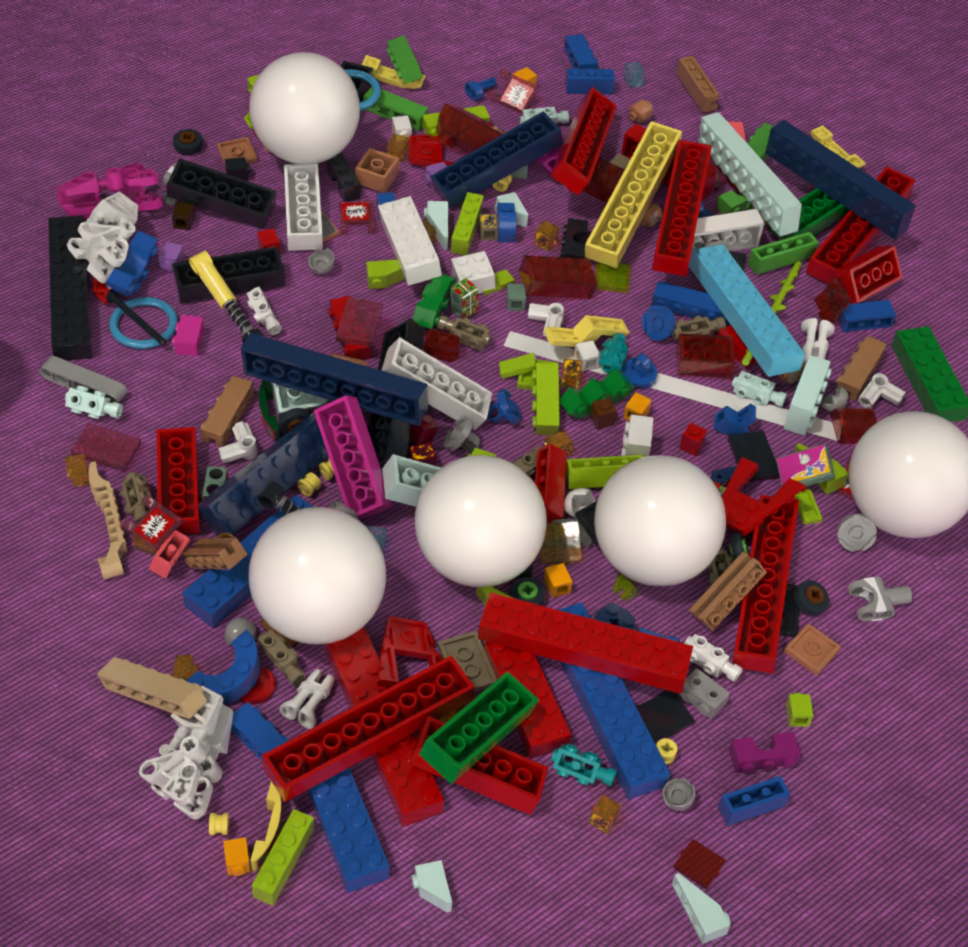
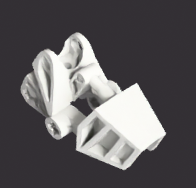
(103, 232)
(177, 769)

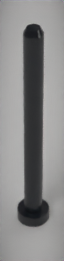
(112, 297)

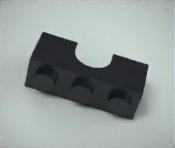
(340, 171)
(575, 239)

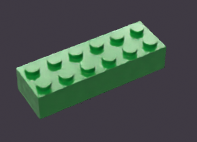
(816, 214)
(930, 373)
(478, 727)

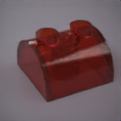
(851, 423)

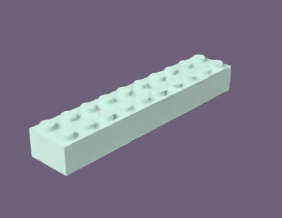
(750, 174)

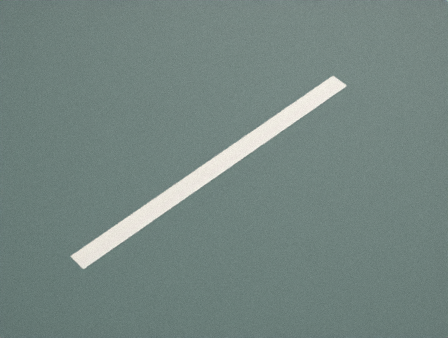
(674, 386)

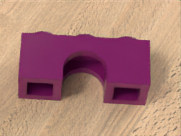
(748, 757)

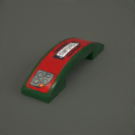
(269, 423)

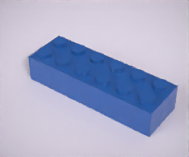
(349, 832)

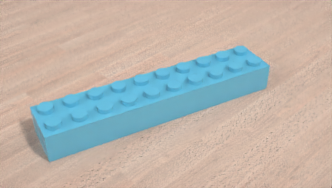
(746, 310)

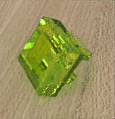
(625, 585)

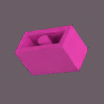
(188, 335)

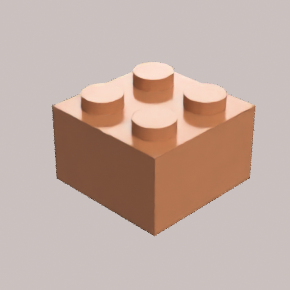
(377, 170)

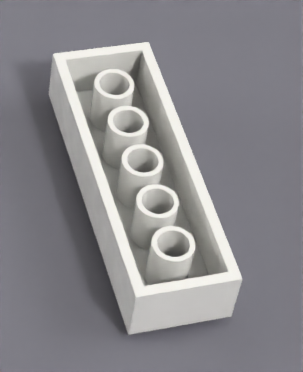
(303, 207)
(736, 230)
(409, 240)
(447, 388)

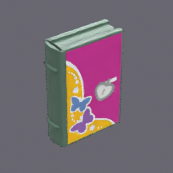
(807, 466)

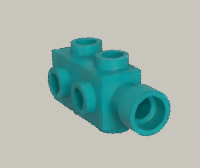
(613, 353)
(578, 768)

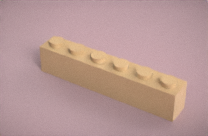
(152, 687)

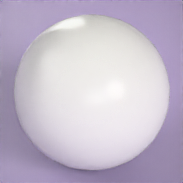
(304, 108)
(911, 474)
(660, 520)
(480, 521)
(317, 575)

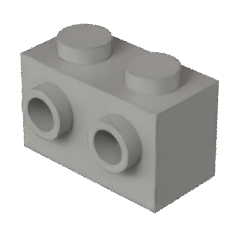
(704, 694)

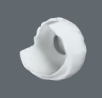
(577, 500)

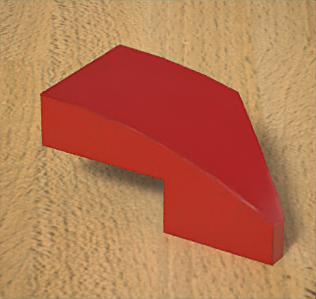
(100, 291)

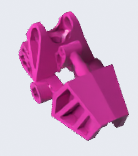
(82, 194)

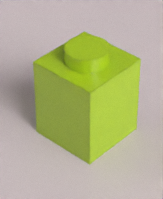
(799, 710)

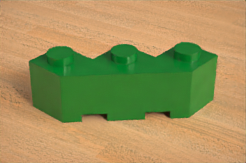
(434, 301)
(613, 386)

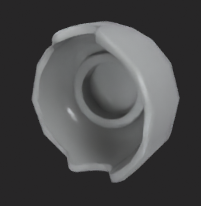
(321, 261)
(835, 401)
(237, 627)
(678, 794)

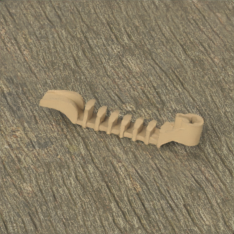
(104, 496)

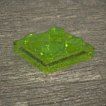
(613, 278)

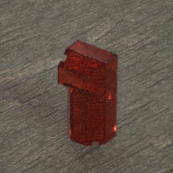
(464, 129)

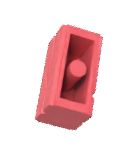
(169, 554)

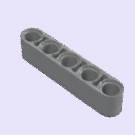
(71, 375)

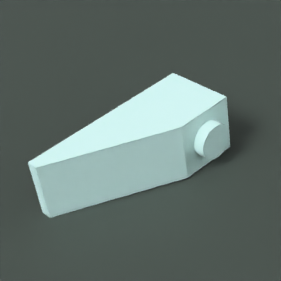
(438, 217)
(703, 912)

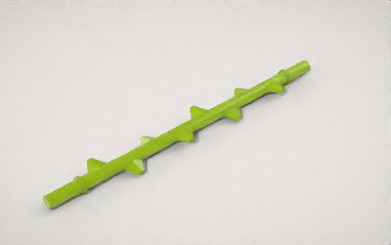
(778, 298)

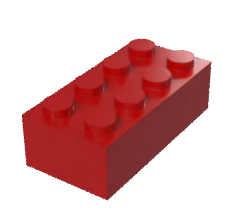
(870, 272)

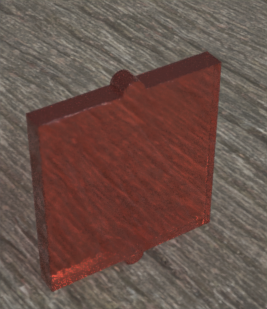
(699, 863)

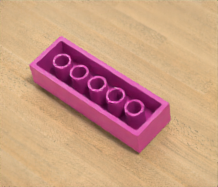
(352, 456)

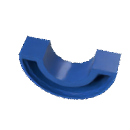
(135, 267)
(240, 676)

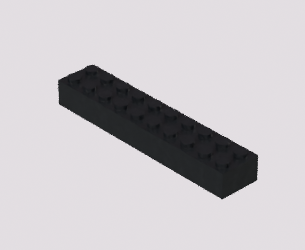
(68, 292)
(388, 434)

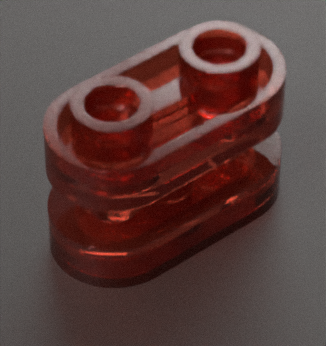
(442, 345)

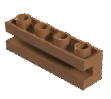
(697, 84)
(861, 366)
(227, 410)
(215, 553)
(727, 591)

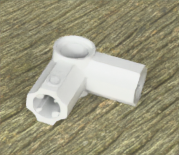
(551, 314)
(881, 387)
(243, 448)

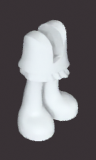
(819, 347)
(308, 689)

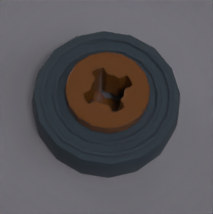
(187, 141)
(292, 418)
(811, 597)

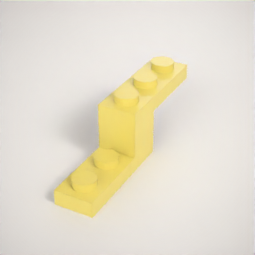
(586, 330)

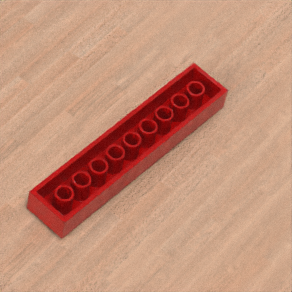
(584, 141)
(682, 208)
(853, 233)
(764, 604)
(585, 642)
(367, 728)
(408, 787)

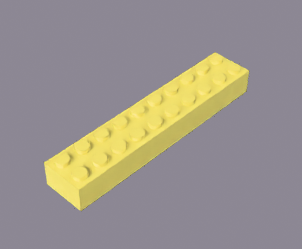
(633, 195)

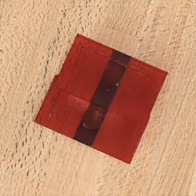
(833, 300)

